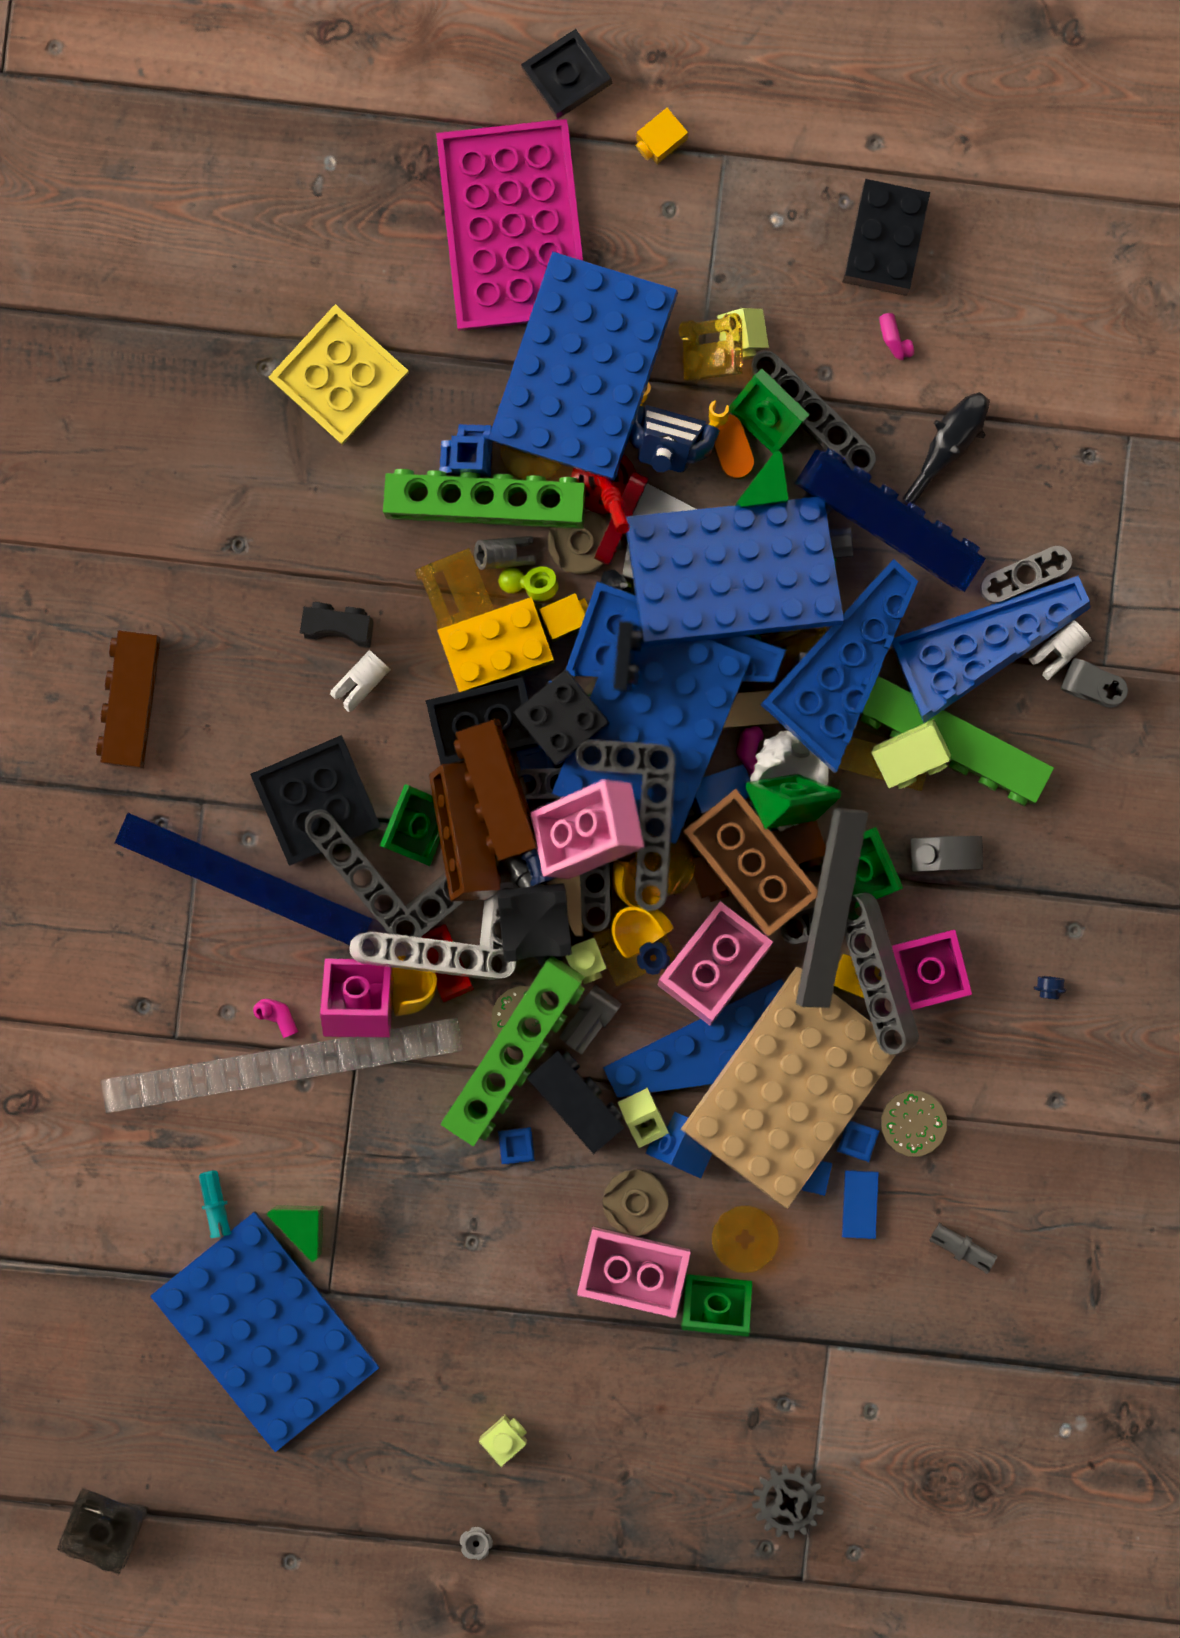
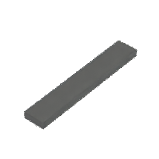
(831, 908)

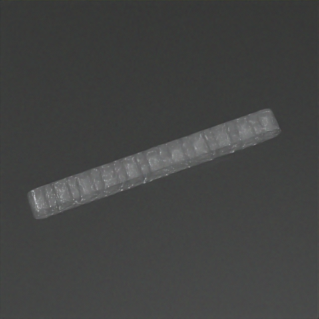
(280, 1065)

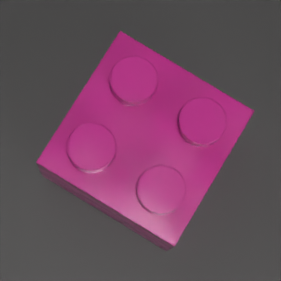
(932, 969)
(356, 999)

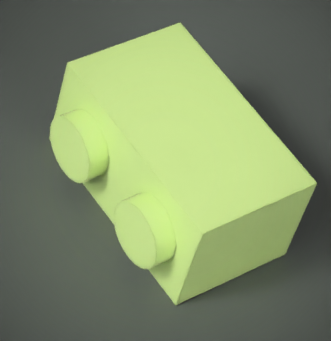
(911, 755)

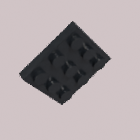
(309, 782)

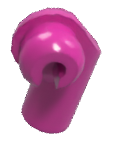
(891, 337)
(748, 746)
(276, 1012)

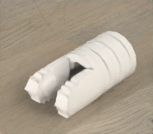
(1065, 644)
(366, 674)

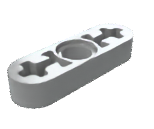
(1051, 572)

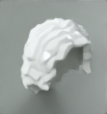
(787, 756)

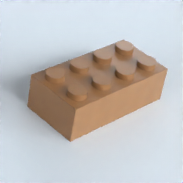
(751, 863)

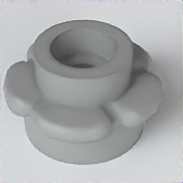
(469, 1550)

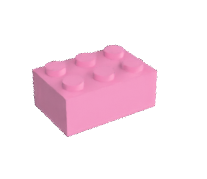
(587, 829)
(715, 963)
(633, 1272)

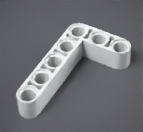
(448, 951)

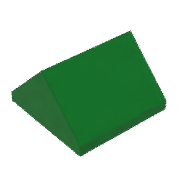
(768, 486)
(790, 799)
(413, 826)
(875, 869)
(302, 1226)
(717, 1305)

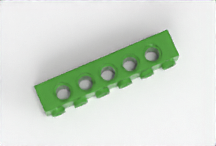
(567, 514)
(553, 977)

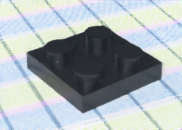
(566, 74)
(628, 642)

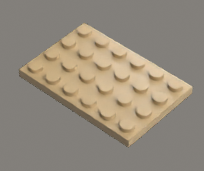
(789, 1091)

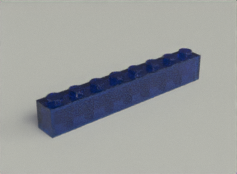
(242, 880)

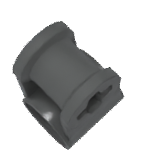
(1087, 683)

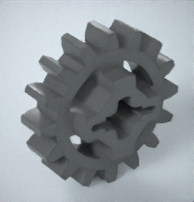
(774, 1509)

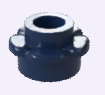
(660, 963)
(1050, 987)

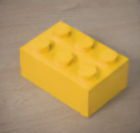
(496, 645)

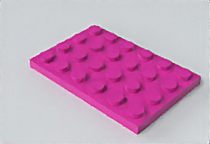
(505, 213)

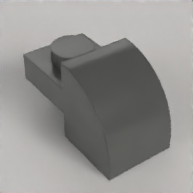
(947, 853)

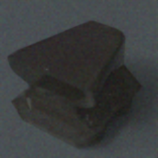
(102, 1530)

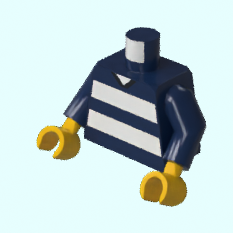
(673, 439)

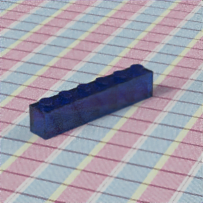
(891, 520)

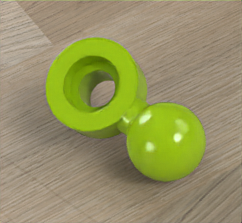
(512, 581)

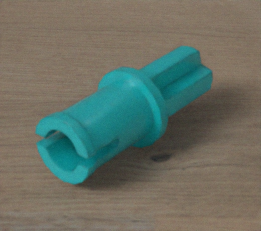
(214, 1203)

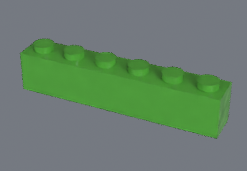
(970, 747)

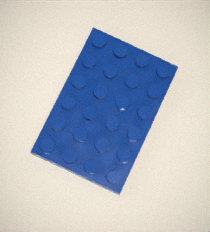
(583, 365)
(733, 571)
(677, 704)
(265, 1331)

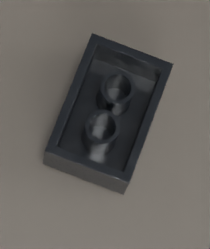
(886, 237)
(474, 707)
(577, 1100)

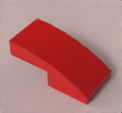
(448, 985)

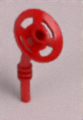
(610, 493)

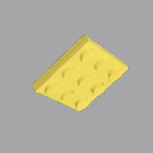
(338, 374)

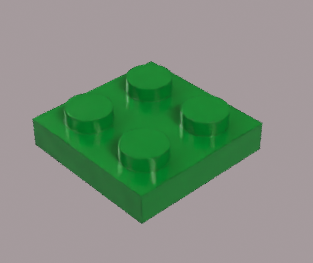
(768, 411)

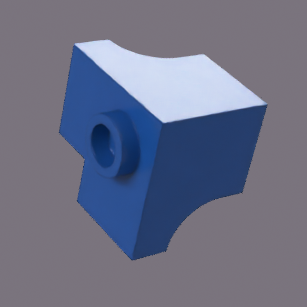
(467, 451)
(680, 1149)

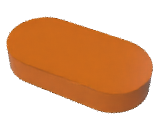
(733, 449)

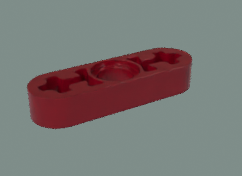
(611, 538)

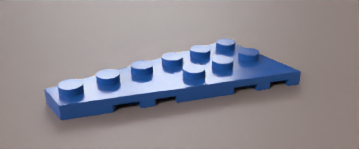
(602, 622)
(965, 651)
(834, 679)
(692, 1053)

